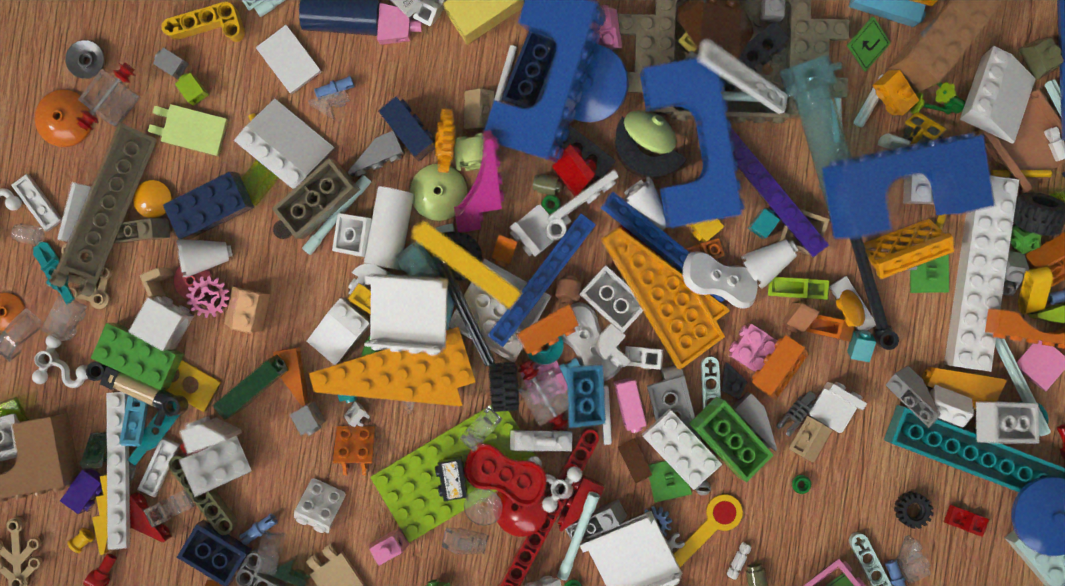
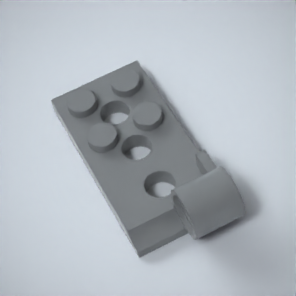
(672, 383)

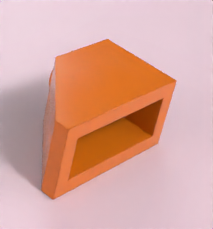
(504, 250)
(831, 328)

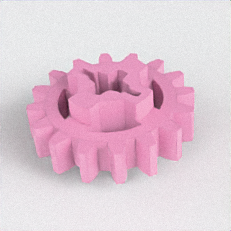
(195, 300)

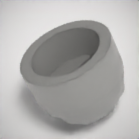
(705, 484)

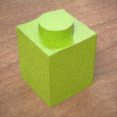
(191, 88)

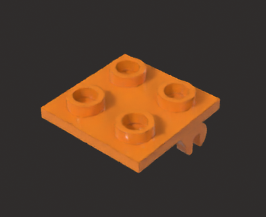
(354, 446)

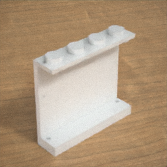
(408, 313)
(634, 554)

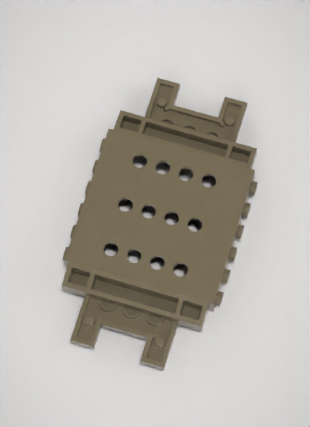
(809, 39)

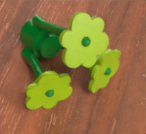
(944, 94)

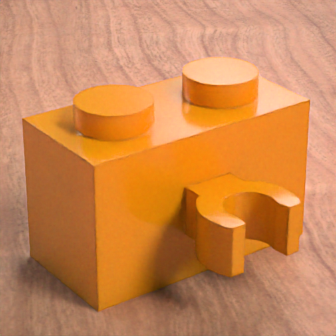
(895, 92)

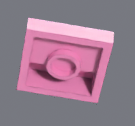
(610, 31)
(752, 347)

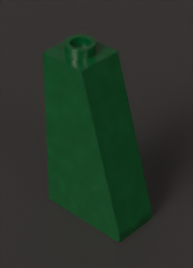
(250, 387)

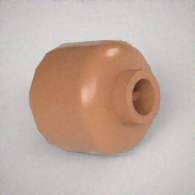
(568, 289)

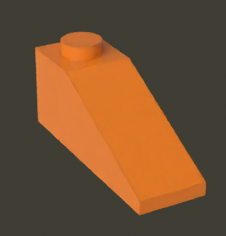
(294, 377)

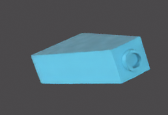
(900, 11)

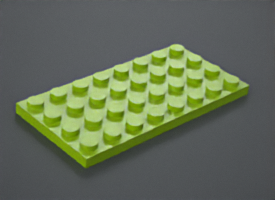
(412, 485)

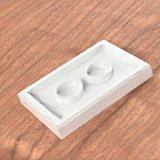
(288, 59)

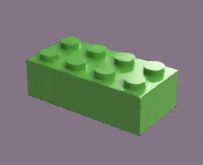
(136, 357)
(731, 439)

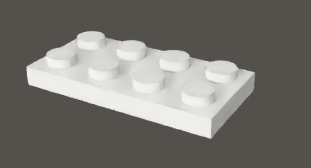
(681, 449)

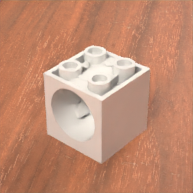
(161, 323)

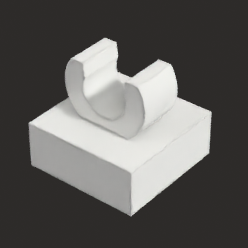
(355, 414)

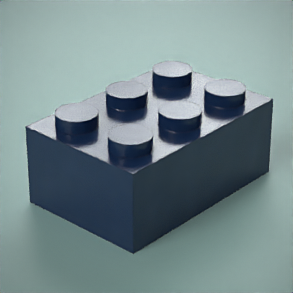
(408, 127)
(213, 553)

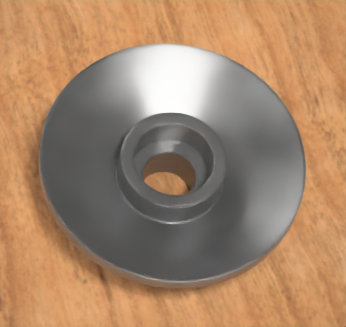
(77, 55)

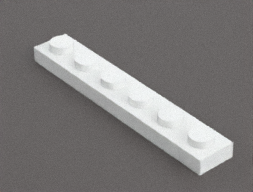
(742, 77)

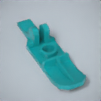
(49, 262)
(151, 440)

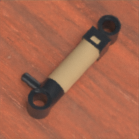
(157, 398)

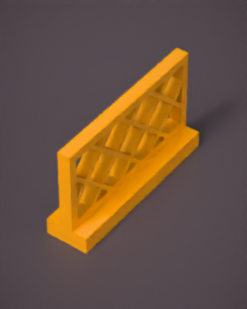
(909, 255)

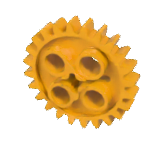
(445, 140)

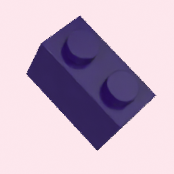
(83, 491)

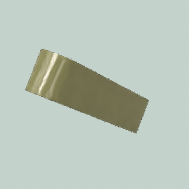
(205, 504)

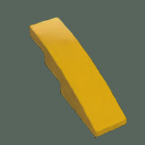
(100, 520)

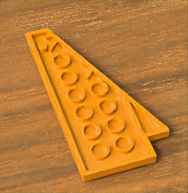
(676, 313)
(402, 375)

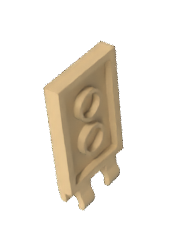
(335, 572)

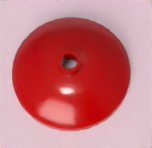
(524, 520)

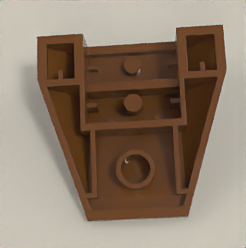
(717, 21)

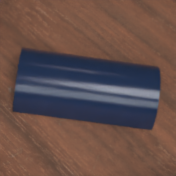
(340, 16)
(531, 72)

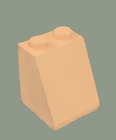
(246, 310)

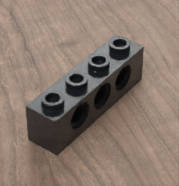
(774, 36)
(604, 161)

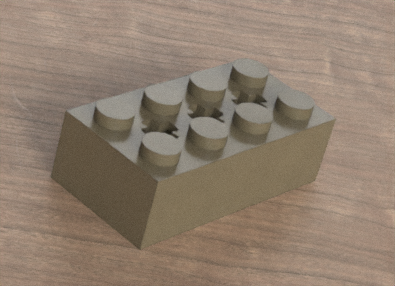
(305, 194)

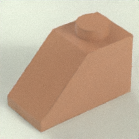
(799, 317)

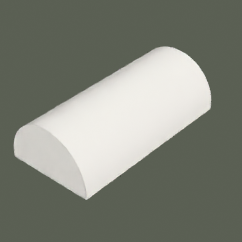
(388, 227)

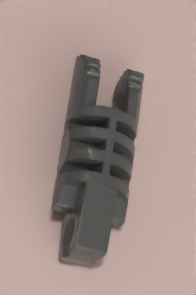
(797, 412)

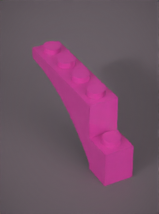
(485, 191)

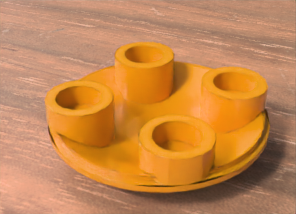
(150, 198)
(851, 308)

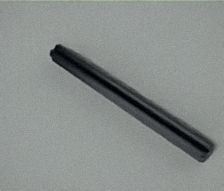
(465, 313)

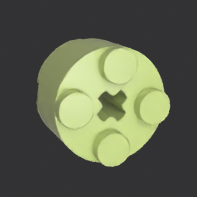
(469, 152)

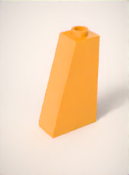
(977, 387)

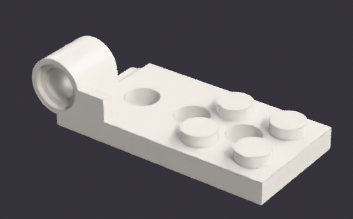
(561, 217)

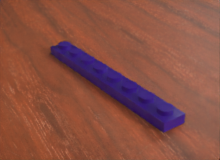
(777, 198)

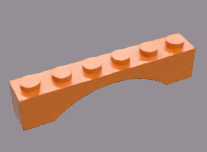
(1012, 324)

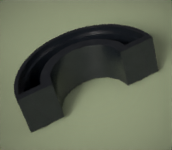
(640, 163)

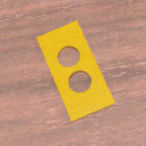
(205, 391)

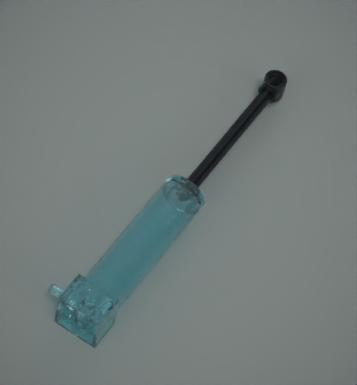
(828, 144)

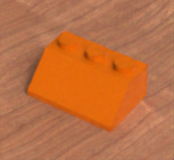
(1050, 255)
(548, 330)
(780, 367)

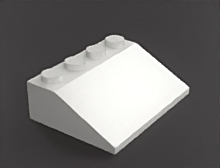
(998, 95)
(284, 144)

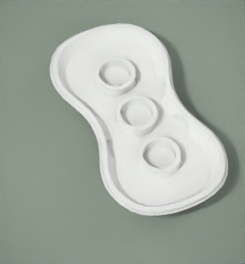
(707, 276)
(585, 338)

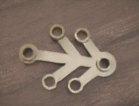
(100, 291)
(17, 558)

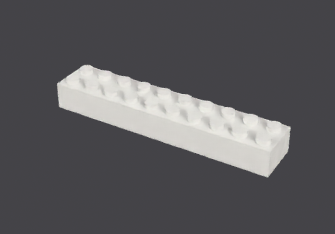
(981, 278)

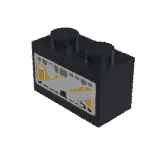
(452, 479)

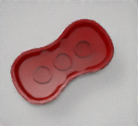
(519, 480)

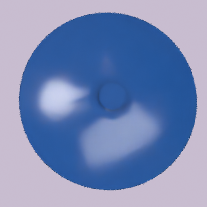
(604, 87)
(1040, 515)

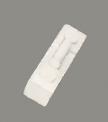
(541, 440)

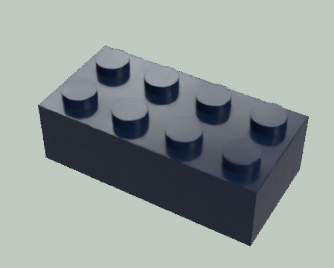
(208, 205)

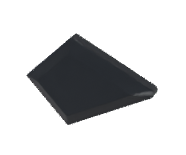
(732, 381)

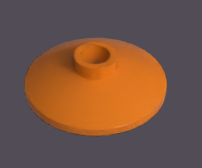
(12, 306)

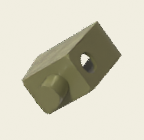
(1041, 57)

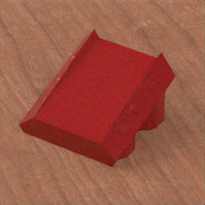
(574, 169)

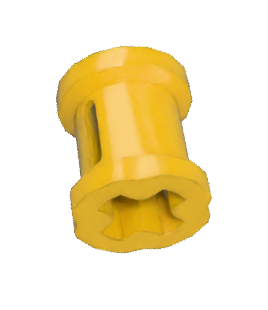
(77, 543)

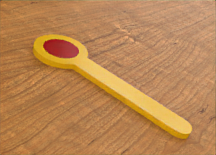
(722, 513)

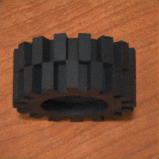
(921, 518)

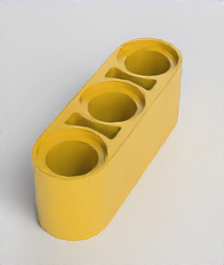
(1035, 290)

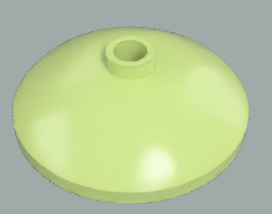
(650, 131)
(439, 206)

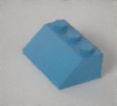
(586, 395)

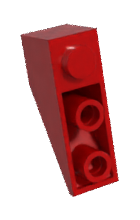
(576, 503)
(140, 523)

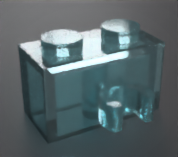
(417, 261)

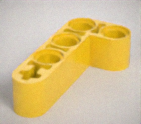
(201, 24)

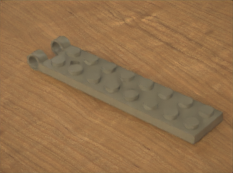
(105, 207)

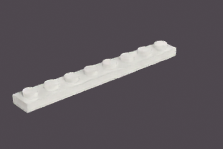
(117, 474)

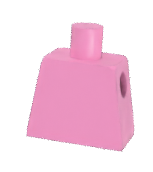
(395, 25)
(388, 546)

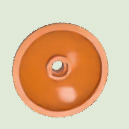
(61, 131)

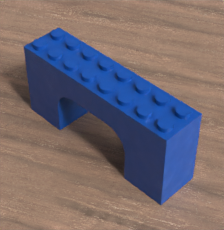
(699, 91)
(545, 126)
(860, 184)

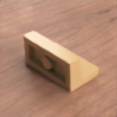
(477, 108)
(152, 279)
(810, 439)

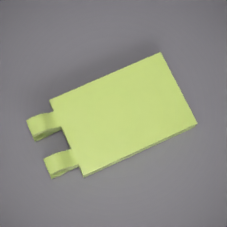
(191, 129)

